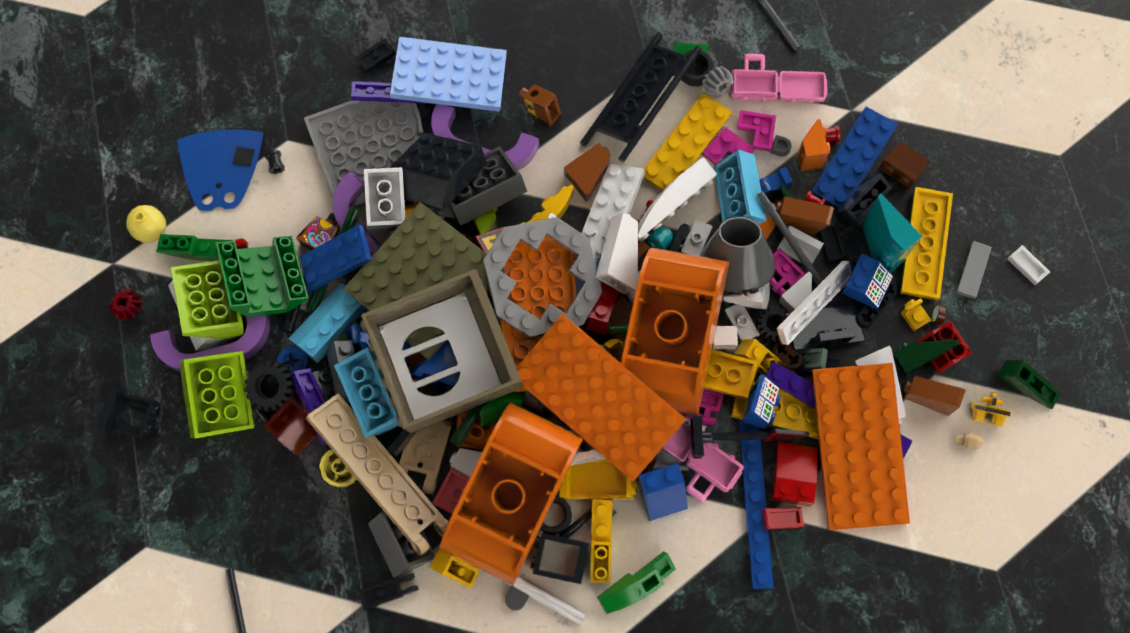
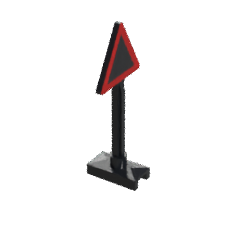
(699, 437)

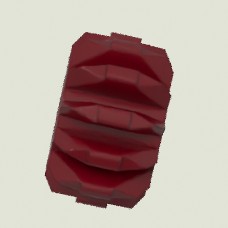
(124, 312)

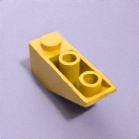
(756, 351)

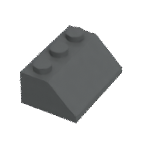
(396, 547)

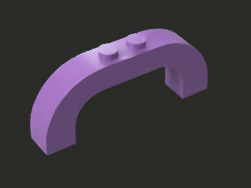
(519, 155)
(345, 196)
(250, 343)

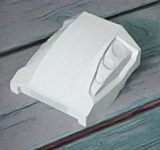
(754, 299)

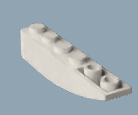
(676, 195)

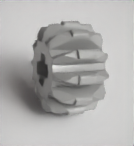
(717, 81)

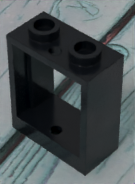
(579, 571)

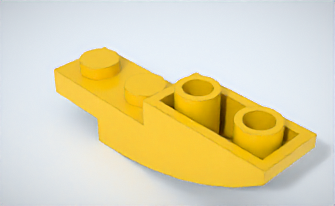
(557, 204)
(601, 541)

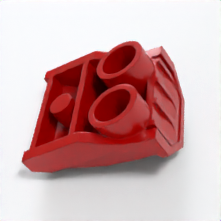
(948, 359)

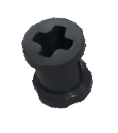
(275, 162)

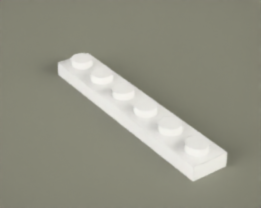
(814, 303)

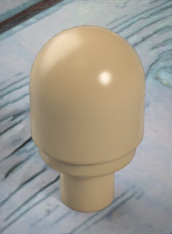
(969, 440)

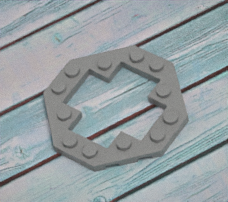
(501, 285)

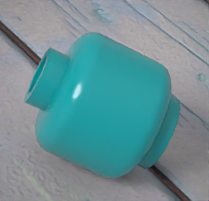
(660, 238)

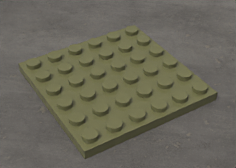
(412, 259)

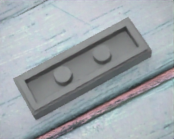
(973, 270)

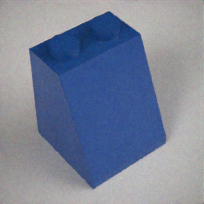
(663, 491)

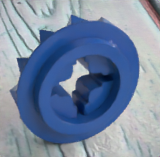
(297, 354)

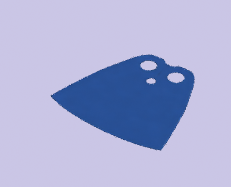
(209, 160)

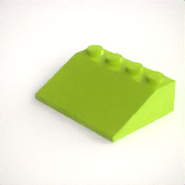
(204, 302)
(216, 394)

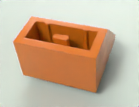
(813, 148)

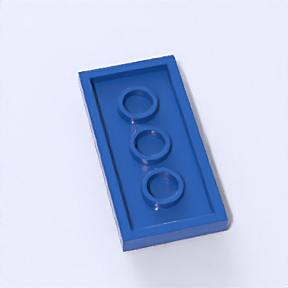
(335, 258)

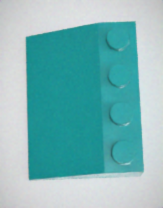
(888, 234)

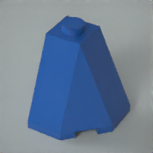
(440, 361)

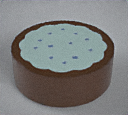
(938, 314)

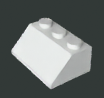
(384, 197)

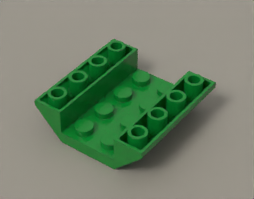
(262, 278)

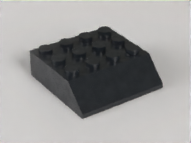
(438, 169)

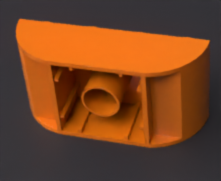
(675, 325)
(510, 493)

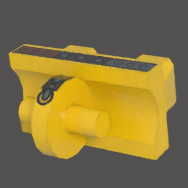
(998, 414)

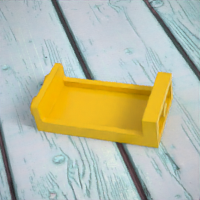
(597, 481)

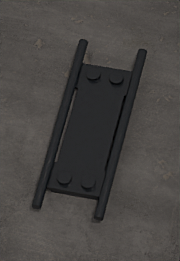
(639, 92)

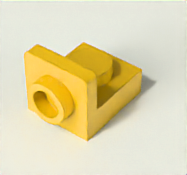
(915, 314)

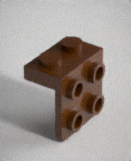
(904, 164)

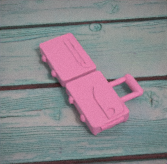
(766, 84)
(714, 466)

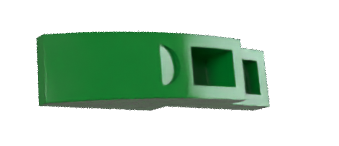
(188, 247)
(637, 586)

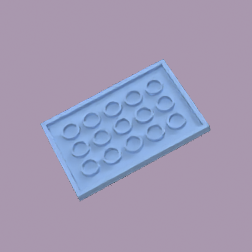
(448, 74)

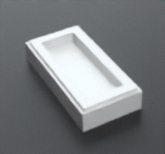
(1028, 265)

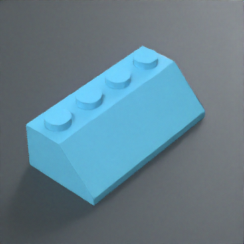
(738, 187)
(327, 323)
(367, 393)

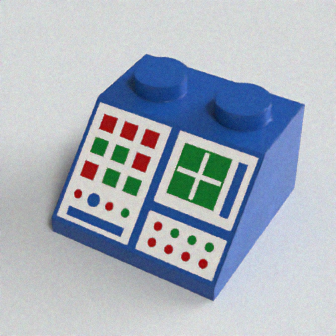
(868, 282)
(761, 403)

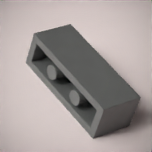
(336, 353)

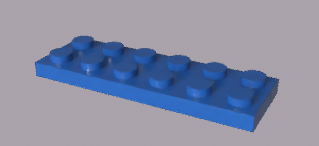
(854, 158)

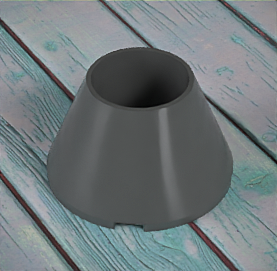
(746, 249)

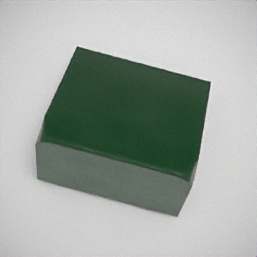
(785, 192)

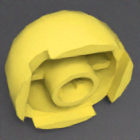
(145, 223)
(335, 471)

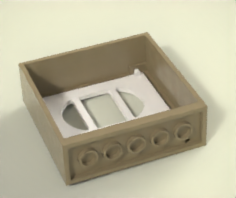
(454, 316)

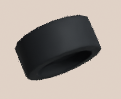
(697, 80)
(566, 522)

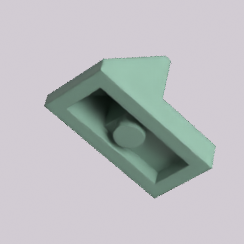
(815, 359)

